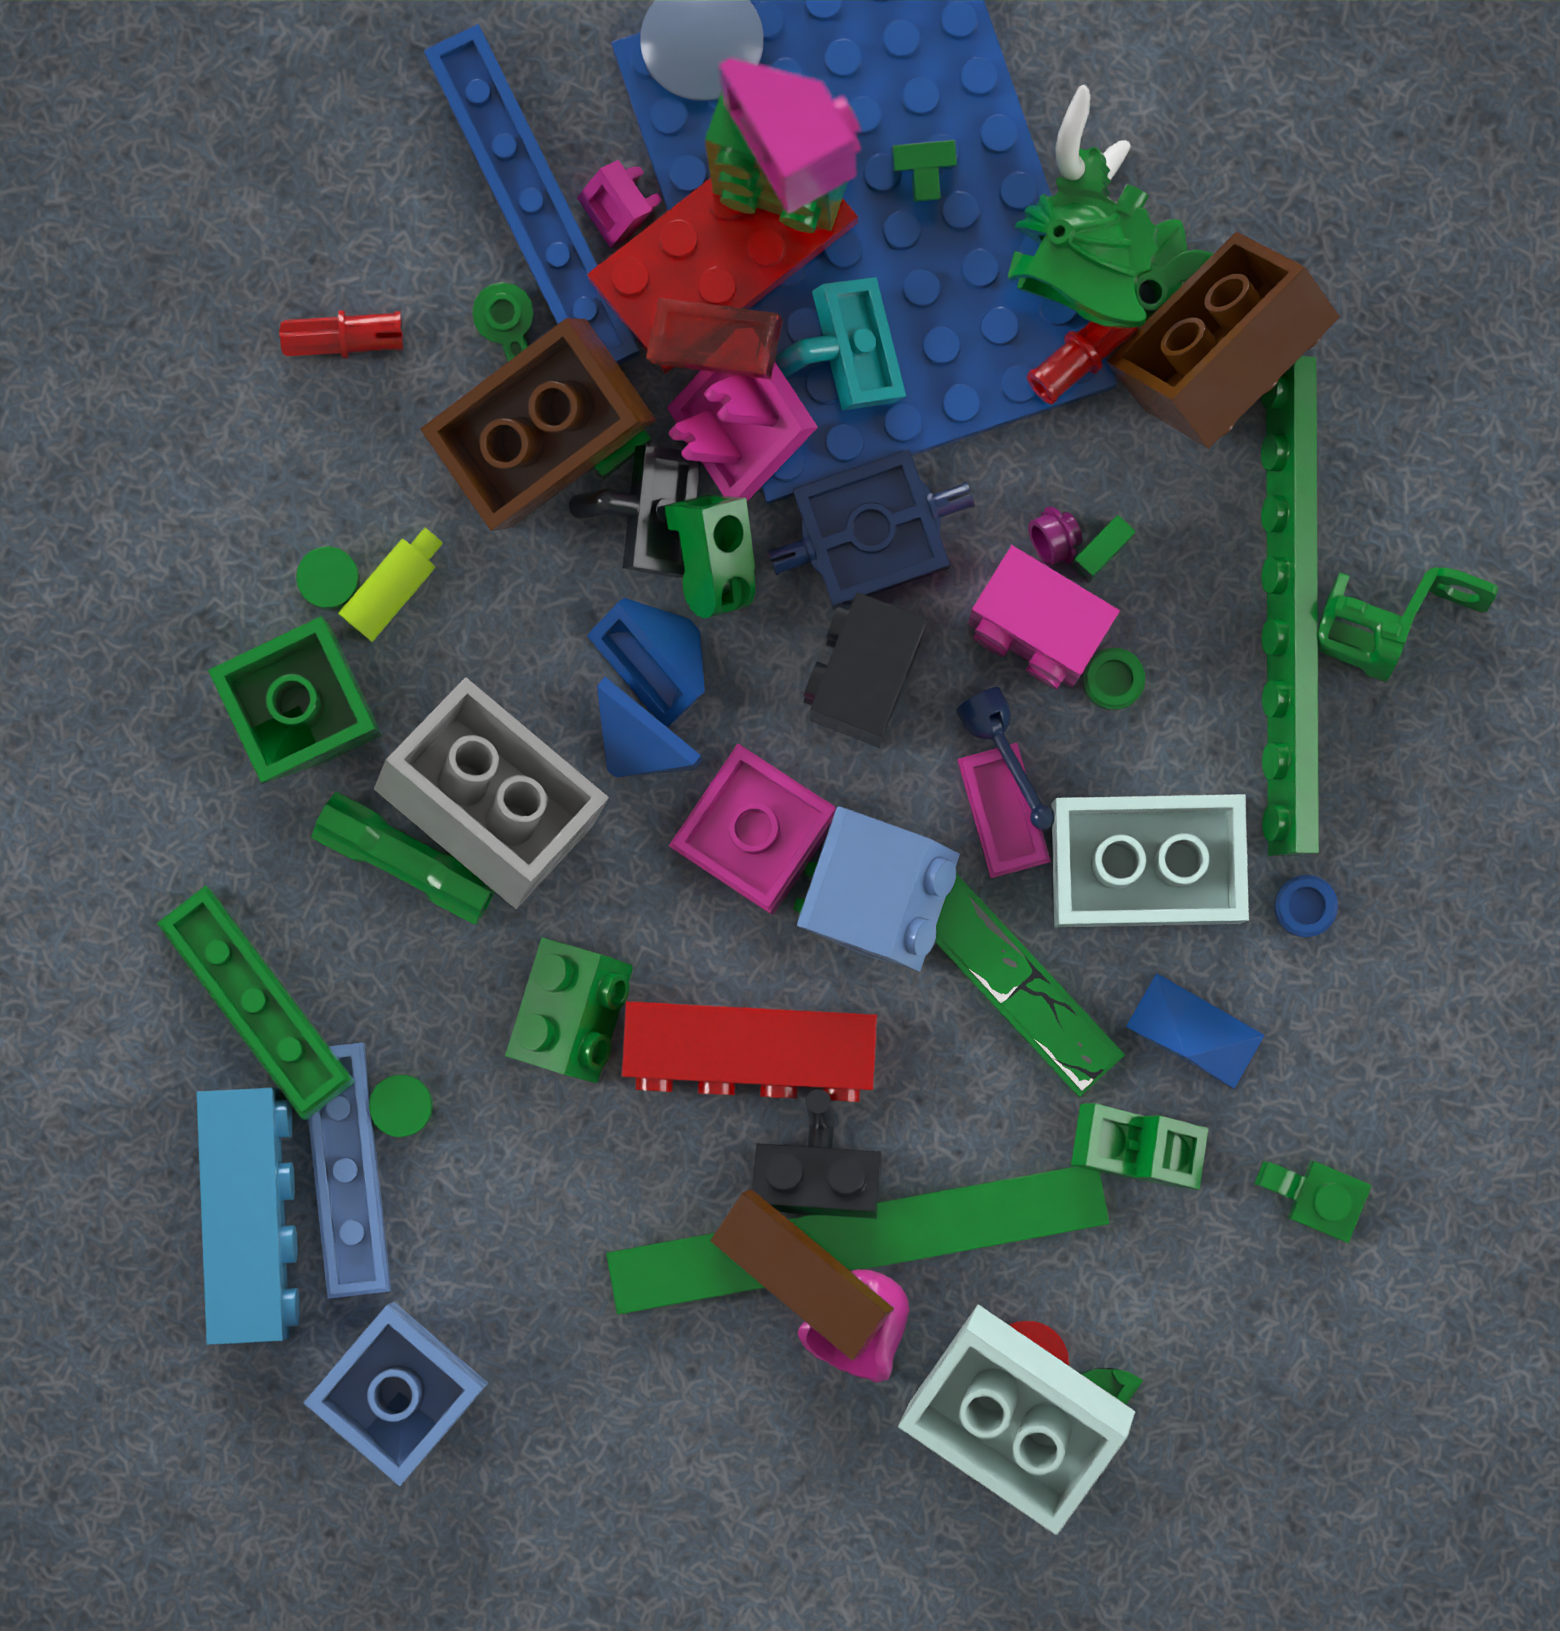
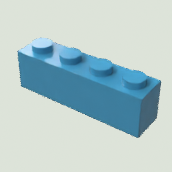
(245, 1215)

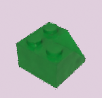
(295, 701)

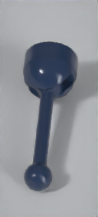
(988, 717)

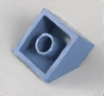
(879, 889)

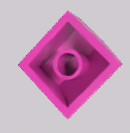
(792, 129)

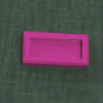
(1001, 814)

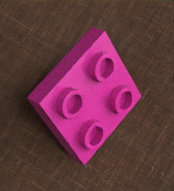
(740, 427)

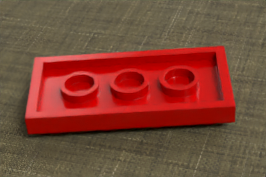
(706, 257)

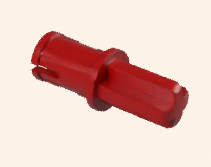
(341, 334)
(1075, 358)

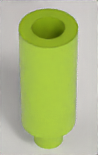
(391, 585)

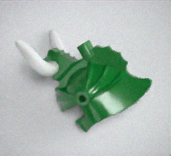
(1087, 241)

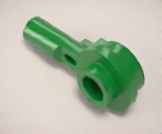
(504, 316)

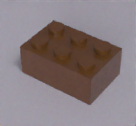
(1223, 339)
(538, 424)

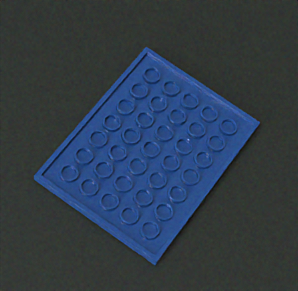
(940, 264)

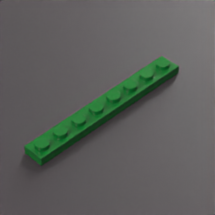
(1291, 625)

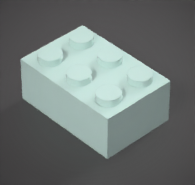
(1150, 861)
(1017, 1419)

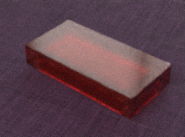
(714, 338)

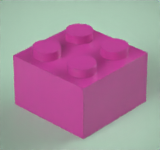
(1040, 619)

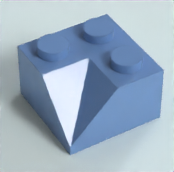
(396, 1393)

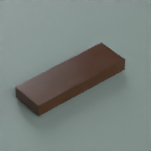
(802, 1274)

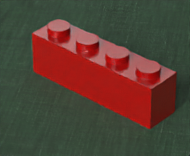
(749, 1047)

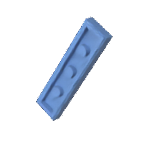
(349, 1186)

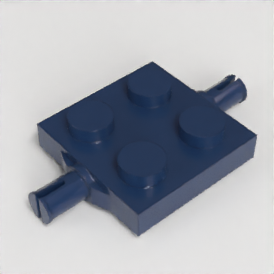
(871, 528)

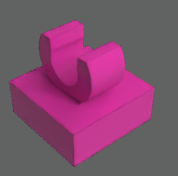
(616, 202)

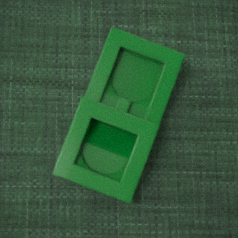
(1139, 1146)

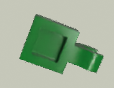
(1321, 1198)

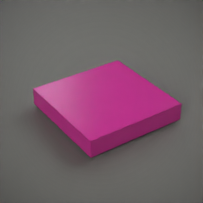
(754, 829)

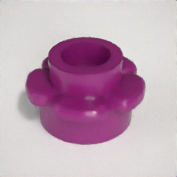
(1055, 536)

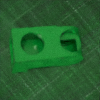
(715, 553)

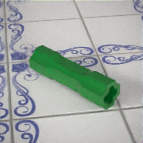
(370, 839)

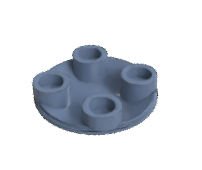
(690, 39)

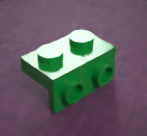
(570, 1010)

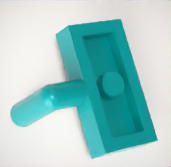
(854, 342)

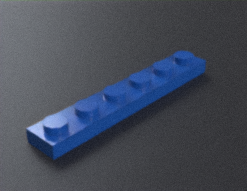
(524, 185)

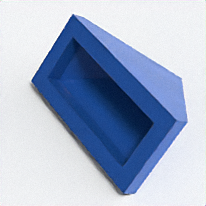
(654, 655)
(638, 741)
(1195, 1031)

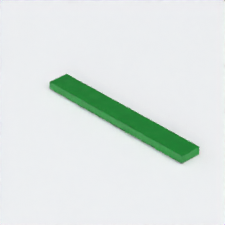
(902, 1232)

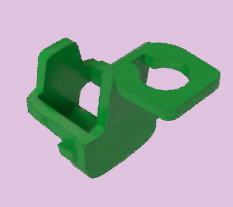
(1380, 652)

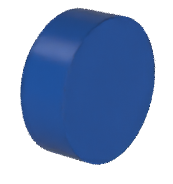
(1305, 906)

